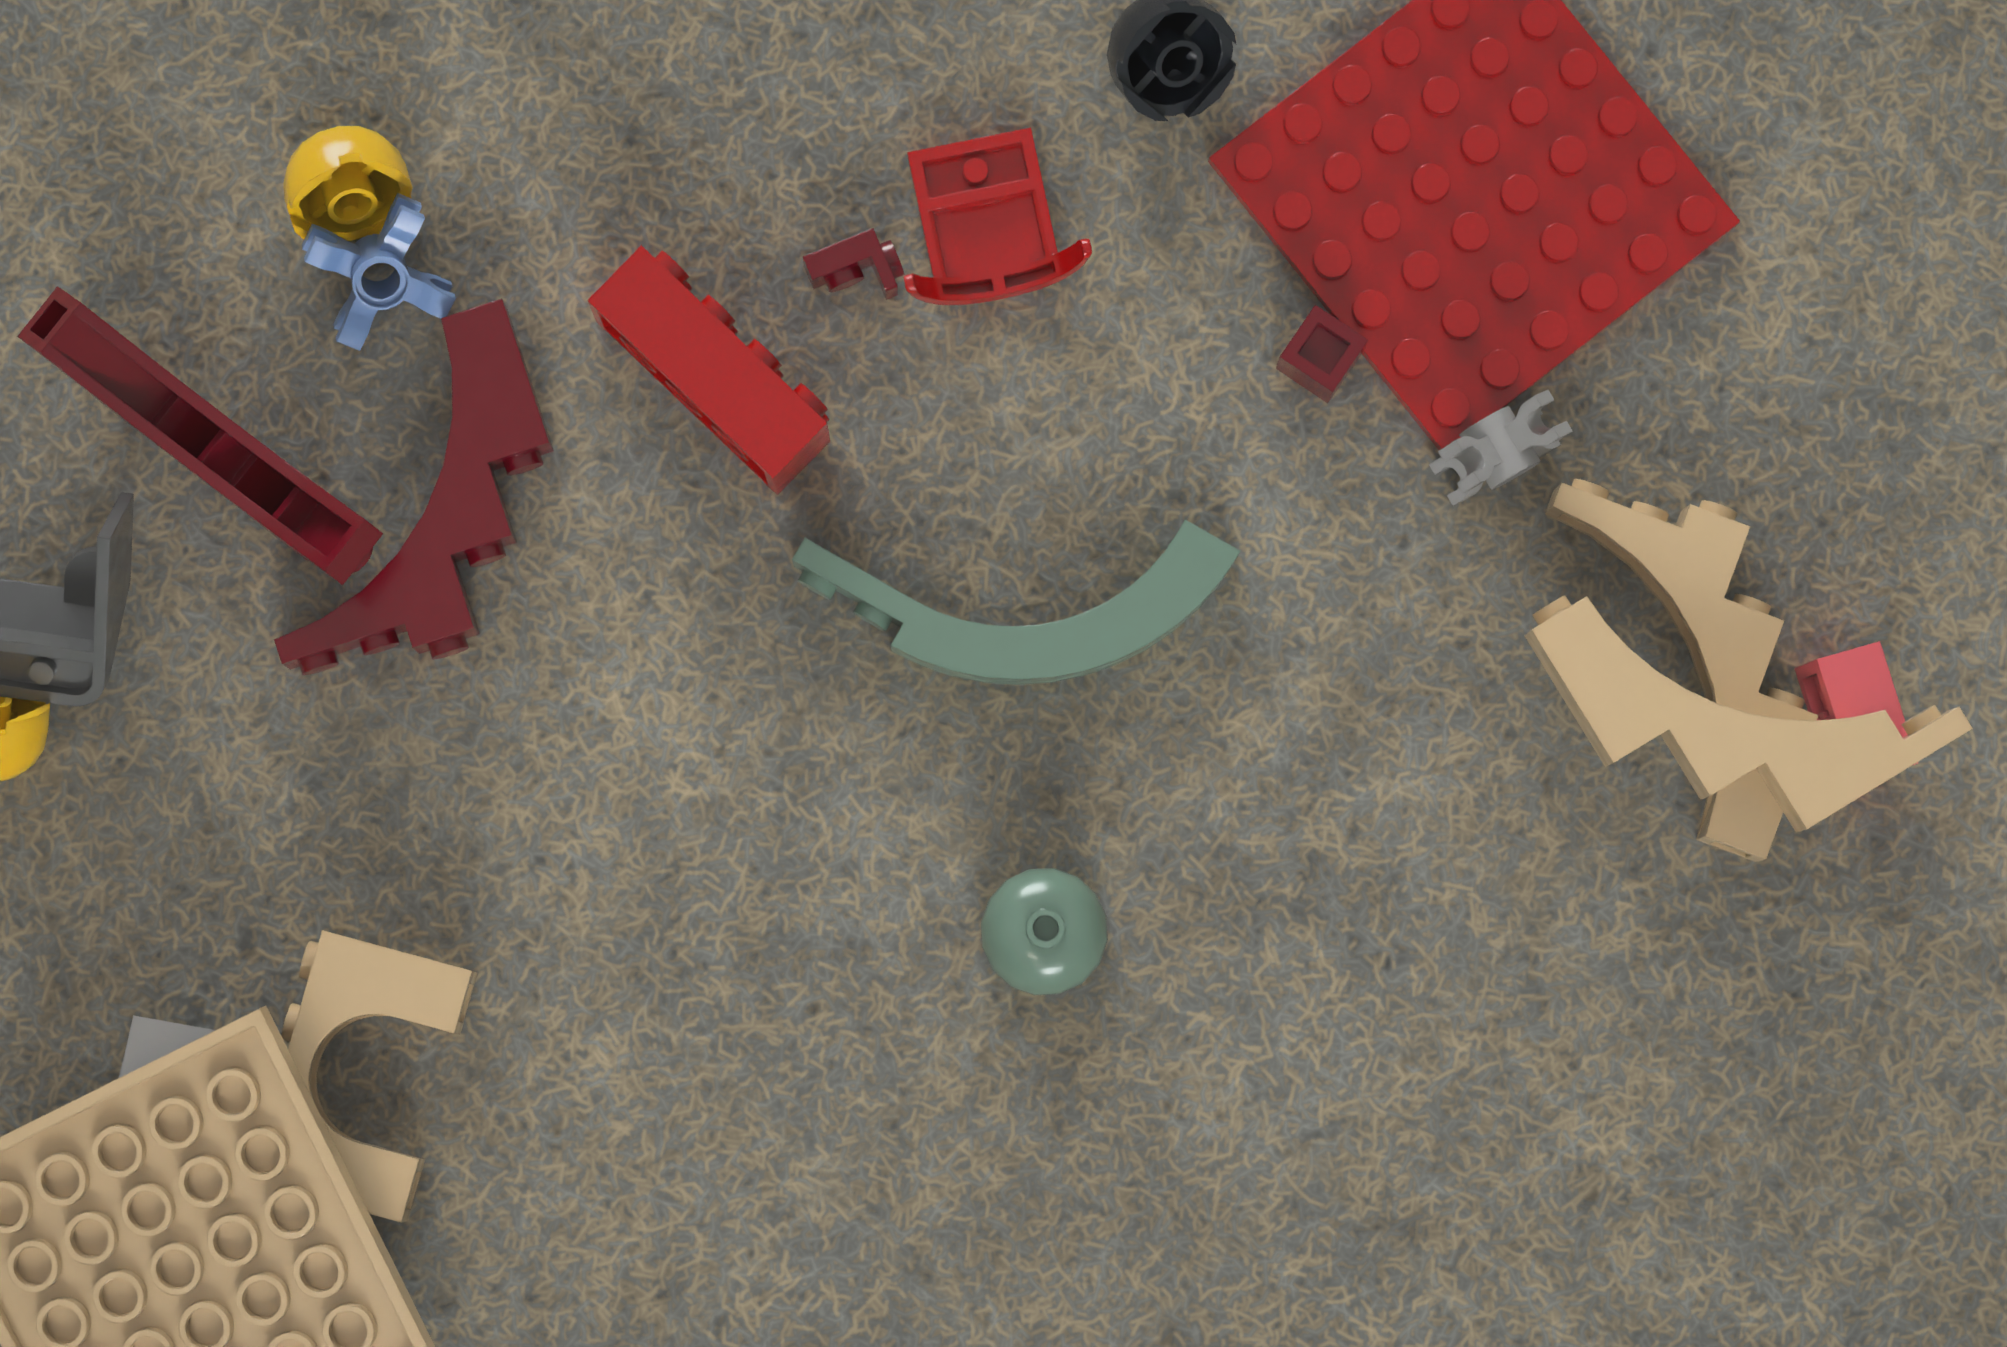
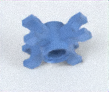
(368, 296)

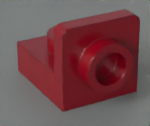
(843, 262)

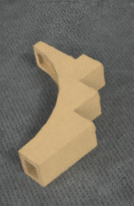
(1727, 639)

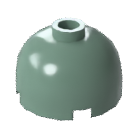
(1044, 931)

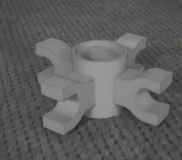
(1500, 447)

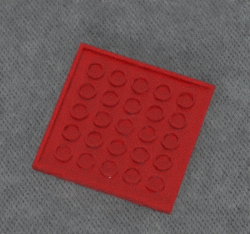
(1473, 199)

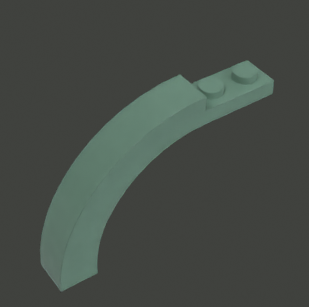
(1042, 652)

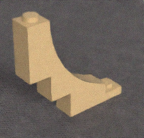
(1805, 763)

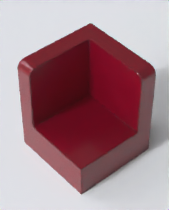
(1321, 354)

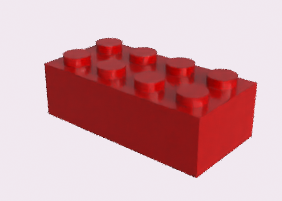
(709, 369)

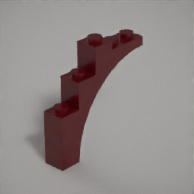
(200, 437)
(421, 588)

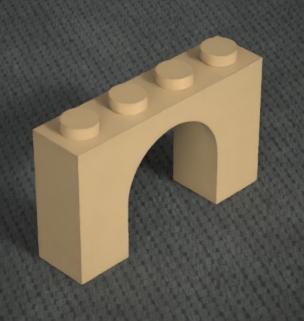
(357, 982)

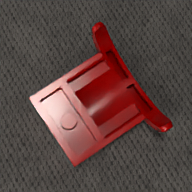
(986, 222)

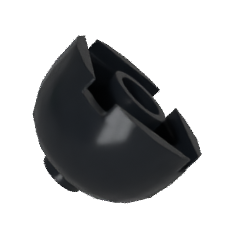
(1171, 56)

